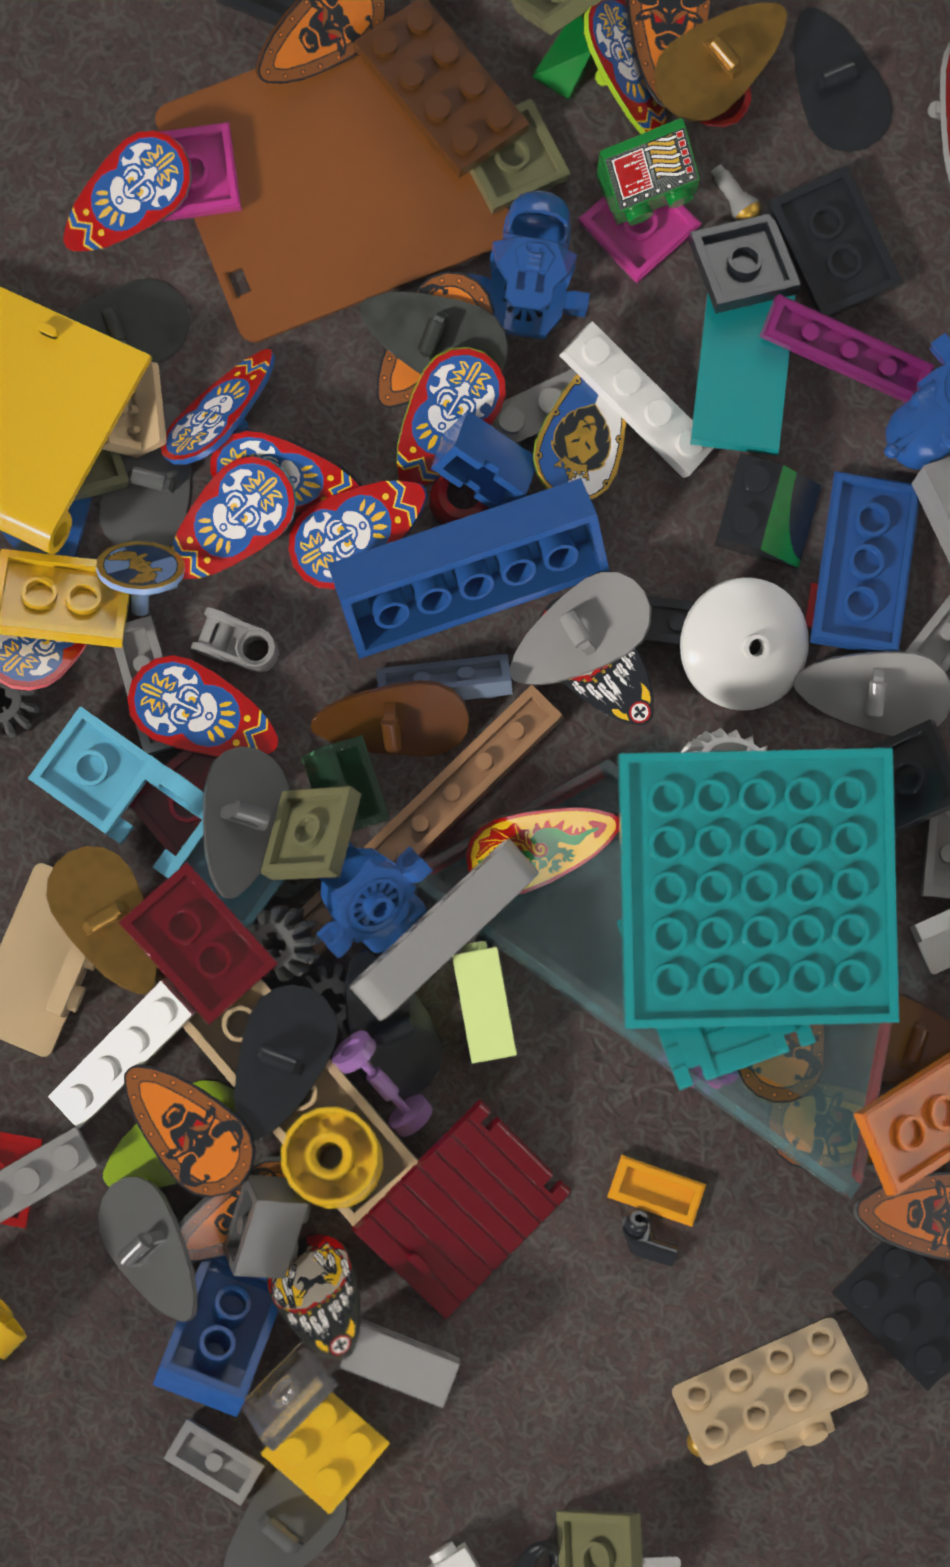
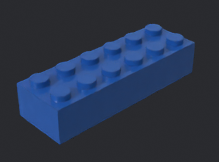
(469, 568)

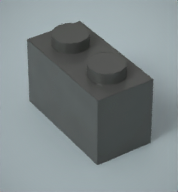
(265, 1227)

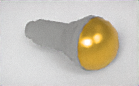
(741, 203)

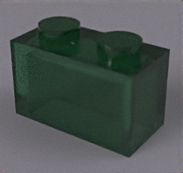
(347, 765)

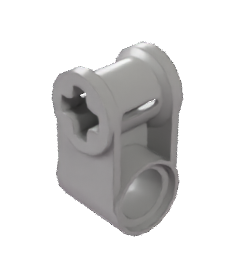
(228, 638)

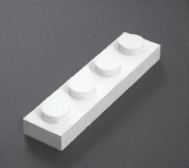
(635, 398)
(129, 1044)

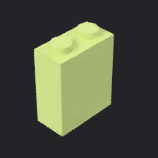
(484, 1003)

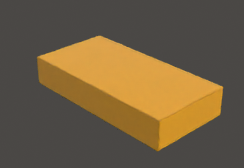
(656, 1190)

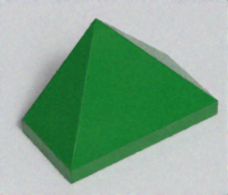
(566, 60)

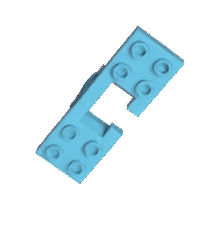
(100, 776)

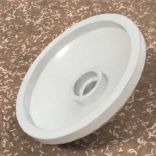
(719, 637)

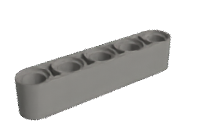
(444, 929)

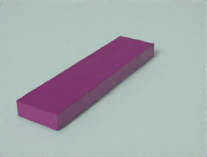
(844, 349)

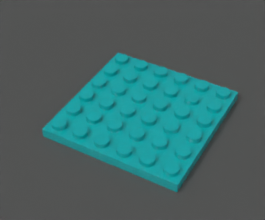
(758, 888)

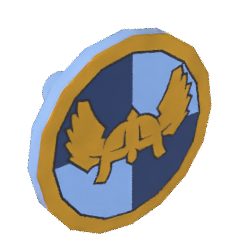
(140, 570)

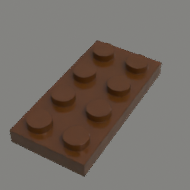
(441, 86)

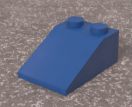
(221, 1347)

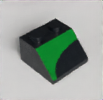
(767, 512)

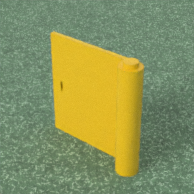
(54, 413)

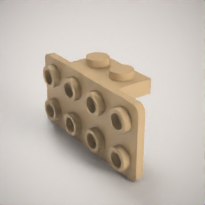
(38, 972)
(772, 1396)

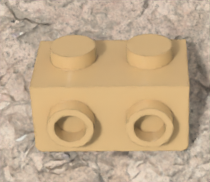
(142, 421)

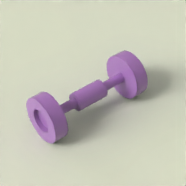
(409, 1114)

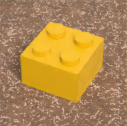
(328, 1452)

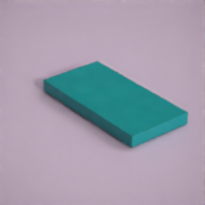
(739, 382)

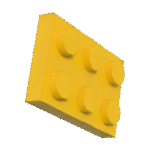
(59, 600)

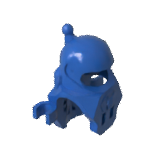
(534, 267)
(921, 426)
(372, 899)

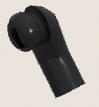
(643, 1241)

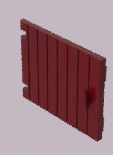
(461, 1209)

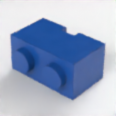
(484, 461)

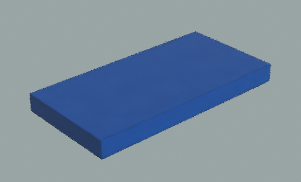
(865, 563)

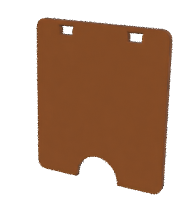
(332, 196)

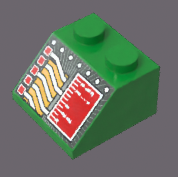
(648, 173)

